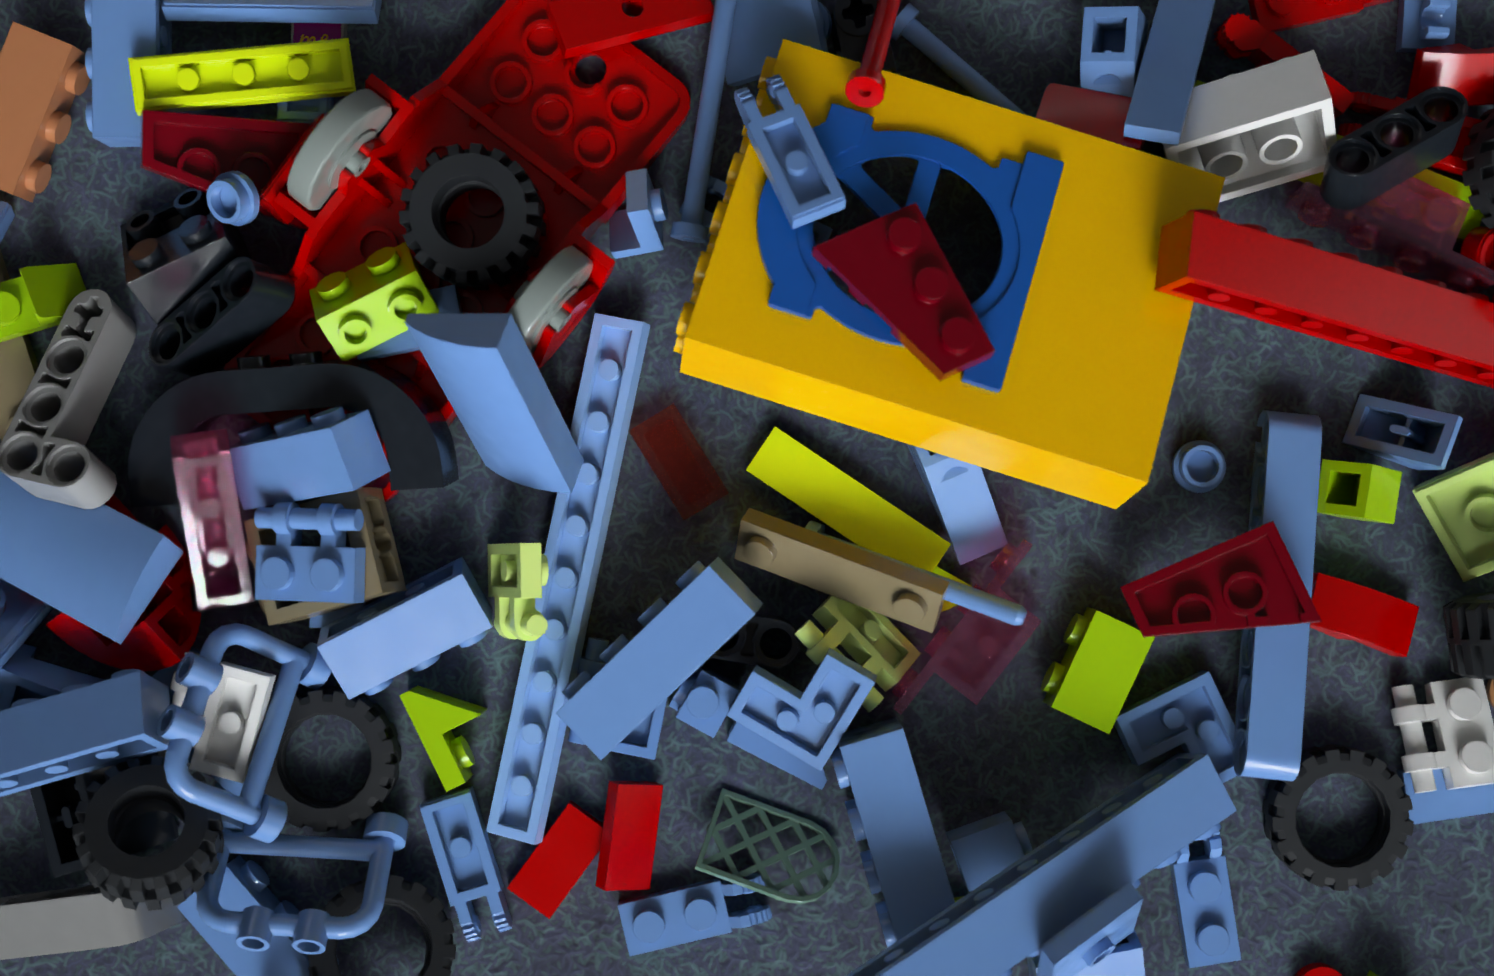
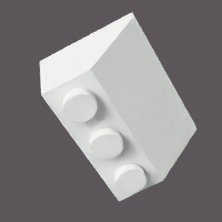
(1259, 126)

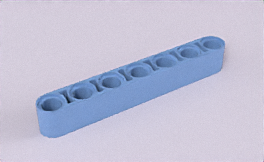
(1276, 657)

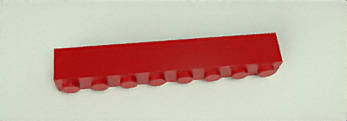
(1326, 295)

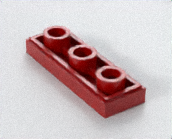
(601, 24)

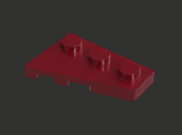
(202, 147)
(911, 287)
(1223, 589)

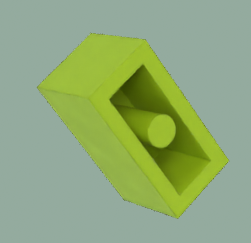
(1095, 669)

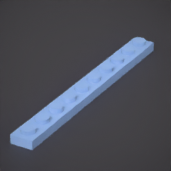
(574, 562)

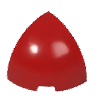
(159, 635)

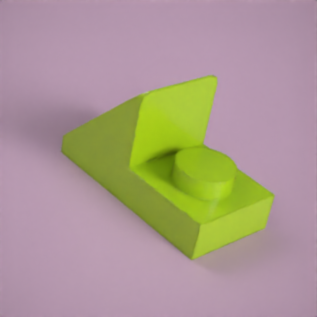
(37, 298)
(433, 719)

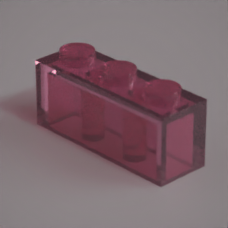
(211, 518)

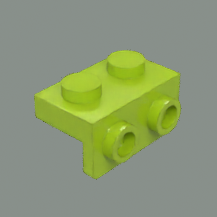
(371, 301)

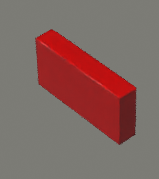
(629, 835)
(558, 860)

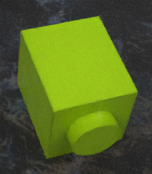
(1358, 491)

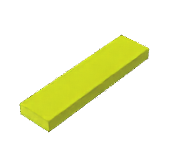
(242, 76)
(844, 503)

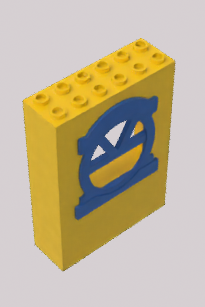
(1071, 310)

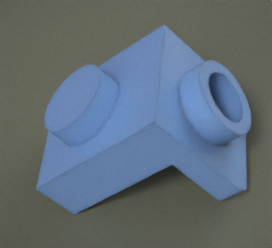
(640, 225)

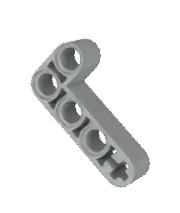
(58, 412)
(76, 922)

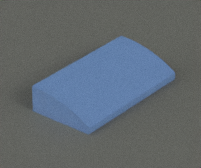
(499, 397)
(82, 560)

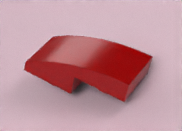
(1455, 67)
(1363, 615)

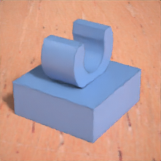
(1425, 24)

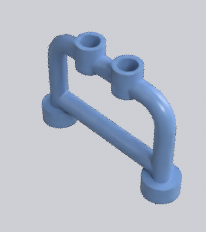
(184, 725)
(310, 927)

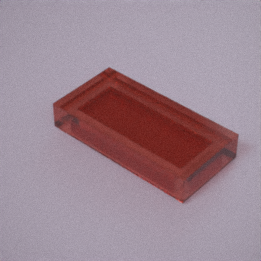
(678, 462)

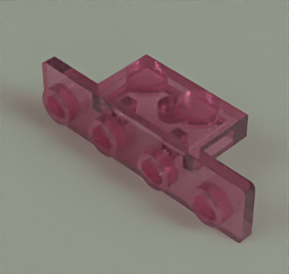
(1405, 223)
(977, 647)

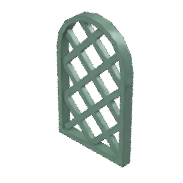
(792, 820)

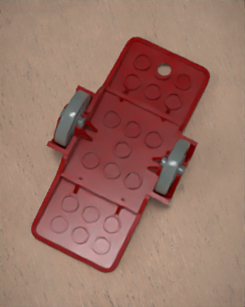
(510, 96)

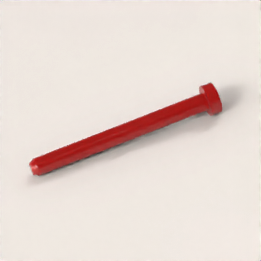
(867, 84)

